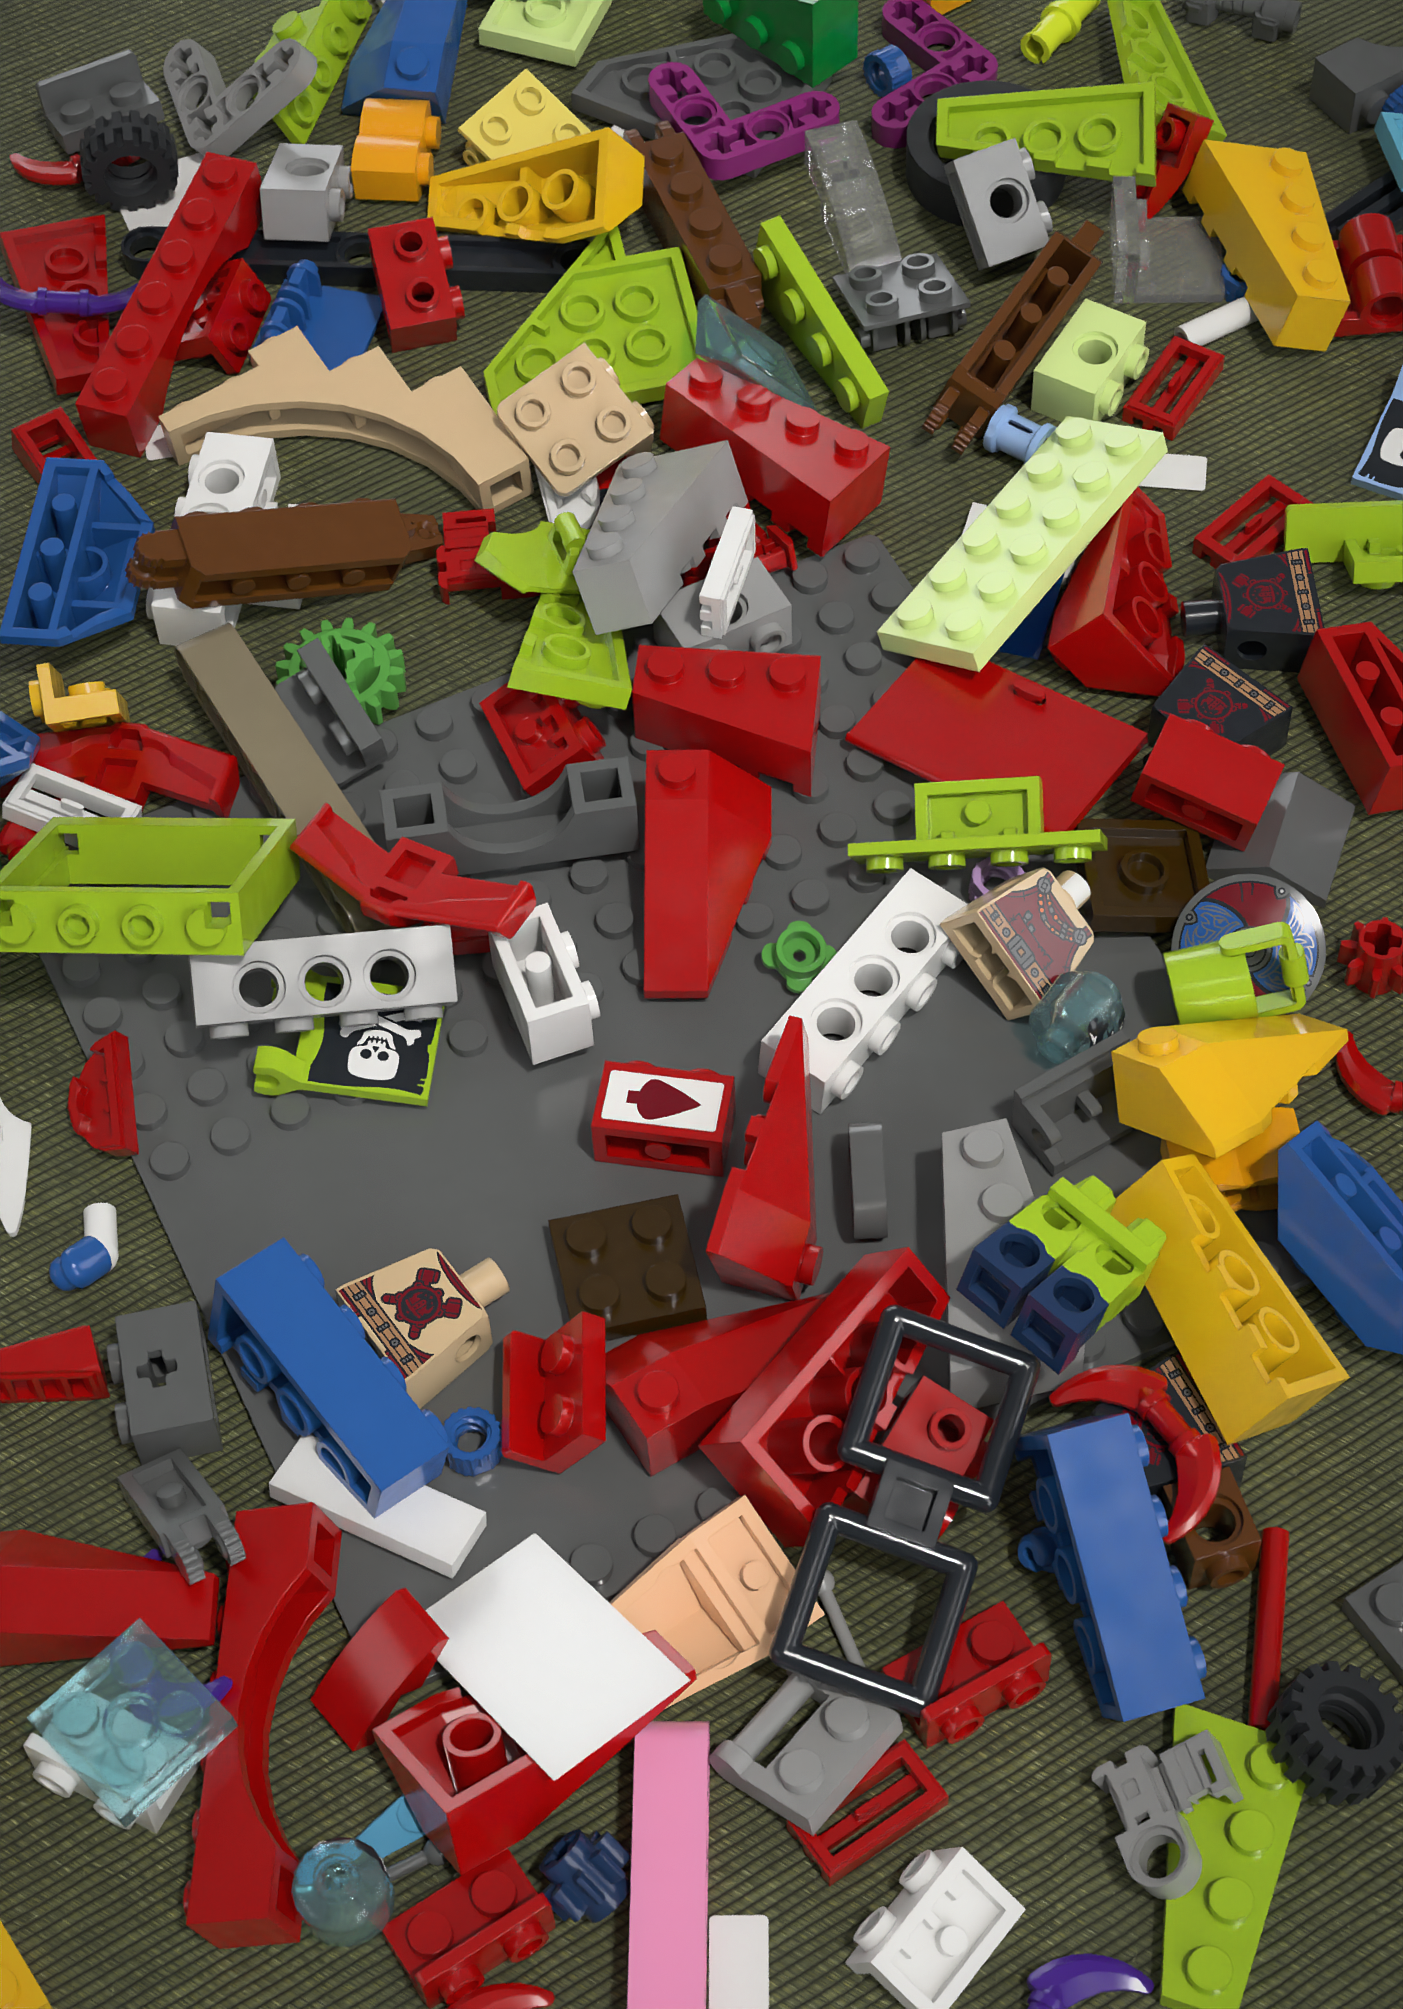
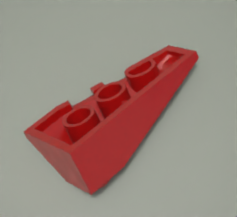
(475, 1782)

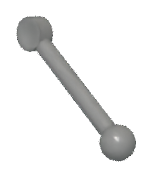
(838, 1621)

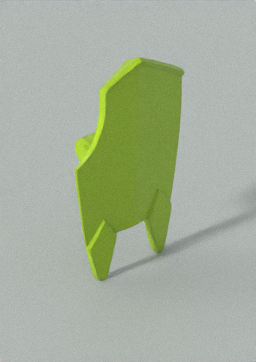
(538, 558)

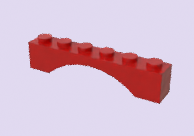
(135, 367)
(241, 1852)

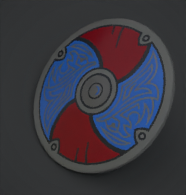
(1250, 902)

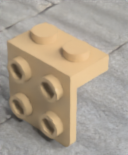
(575, 421)

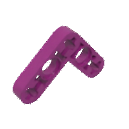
(912, 28)
(730, 146)

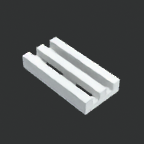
(727, 572)
(36, 809)

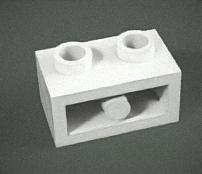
(544, 988)

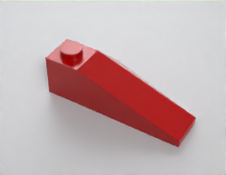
(1117, 607)
(702, 850)
(768, 1212)
(682, 1380)
(77, 1598)

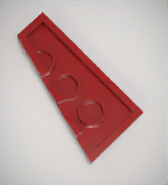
(63, 258)

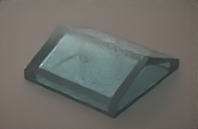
(746, 352)

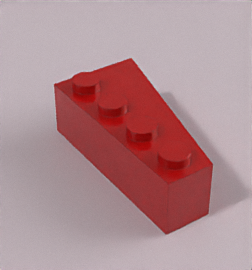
(786, 454)
(787, 1425)

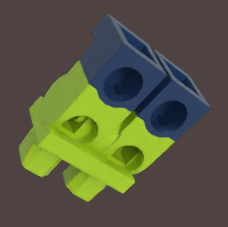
(1061, 1269)

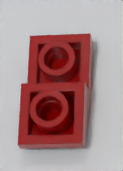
(1177, 145)
(378, 1666)

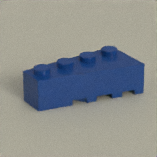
(326, 1376)
(1115, 1564)

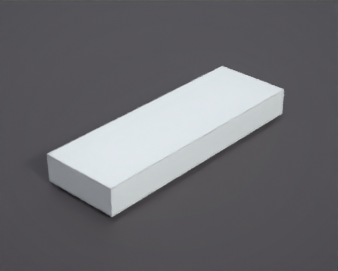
(422, 1527)

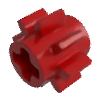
(1374, 957)

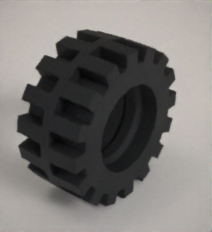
(122, 138)
(1319, 1757)

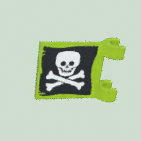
(371, 1061)

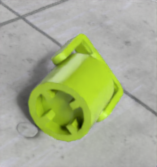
(1215, 982)

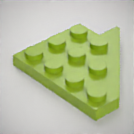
(623, 307)

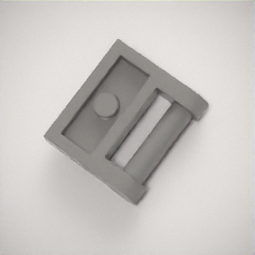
(821, 1759)

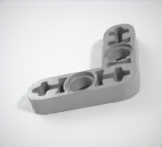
(275, 76)

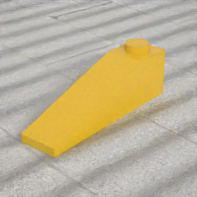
(543, 192)
(1218, 1079)

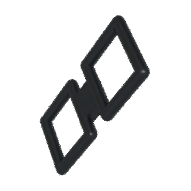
(905, 1511)

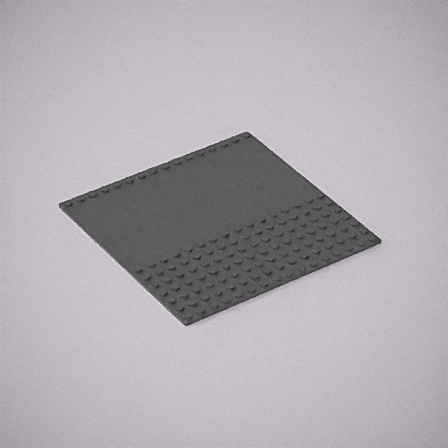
(513, 1139)

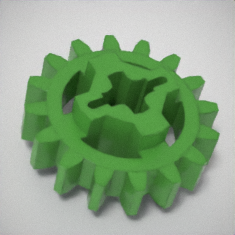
(364, 660)

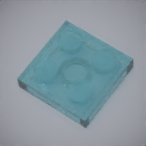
(132, 1722)

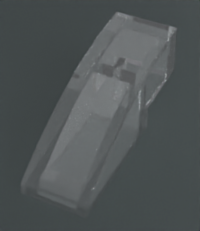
(850, 196)

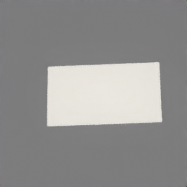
(550, 1656)

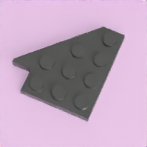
(730, 70)

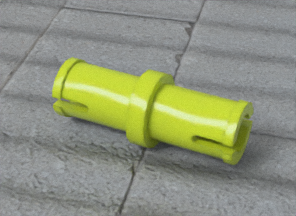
(1057, 25)

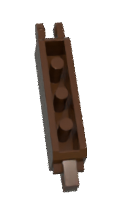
(692, 217)
(1016, 335)
(283, 552)

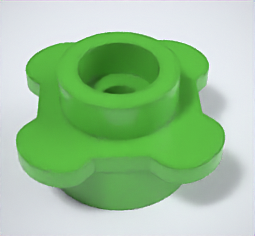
(798, 938)

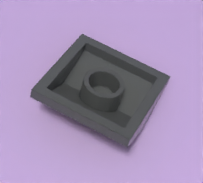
(1294, 840)

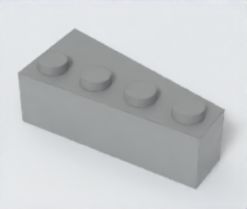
(654, 531)
(980, 1193)

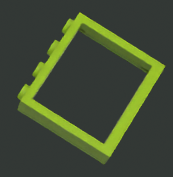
(50, 917)

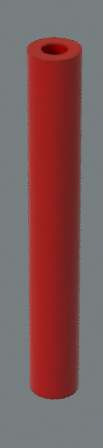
(1268, 1625)

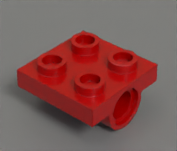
(1373, 275)

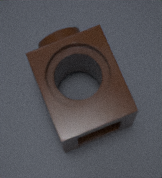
(1217, 1562)

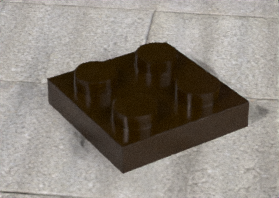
(1143, 875)
(629, 1266)

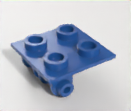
(331, 319)

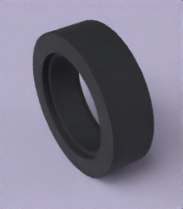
(926, 171)

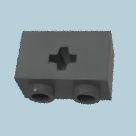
(156, 1349)

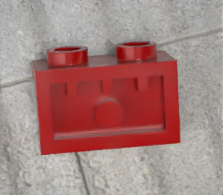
(226, 317)
(540, 734)
(554, 1394)
(987, 1669)
(470, 1930)

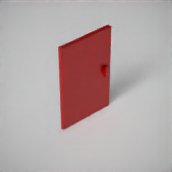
(990, 726)

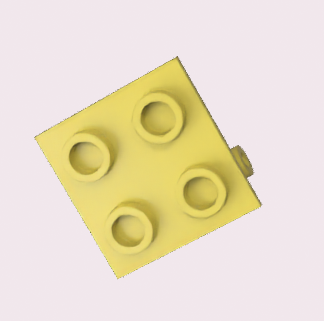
(518, 120)

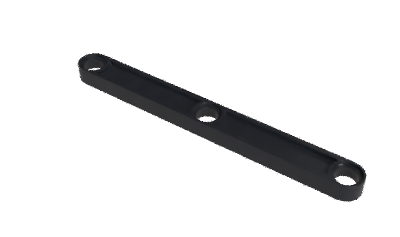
(478, 261)

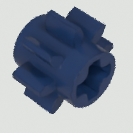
(586, 1875)

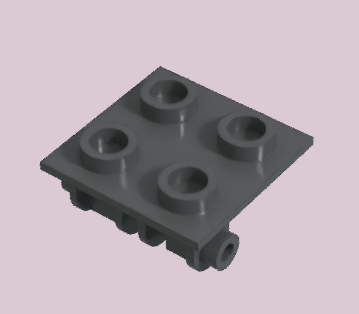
(901, 292)

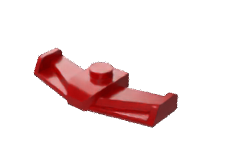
(136, 760)
(410, 880)

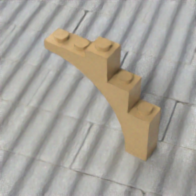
(362, 400)

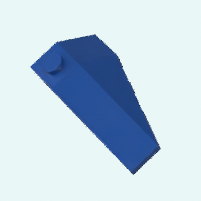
(407, 55)

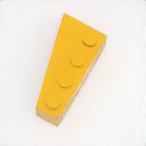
(1274, 238)
(1227, 1305)

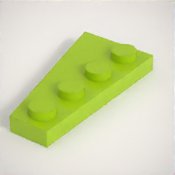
(1153, 52)
(1065, 130)
(815, 323)
(568, 659)
(1242, 1845)

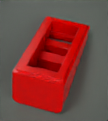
(45, 432)
(53, 1369)

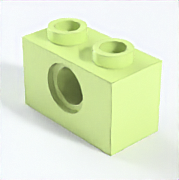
(1090, 364)

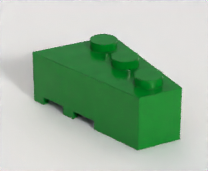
(800, 35)

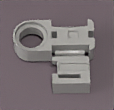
(1161, 1793)

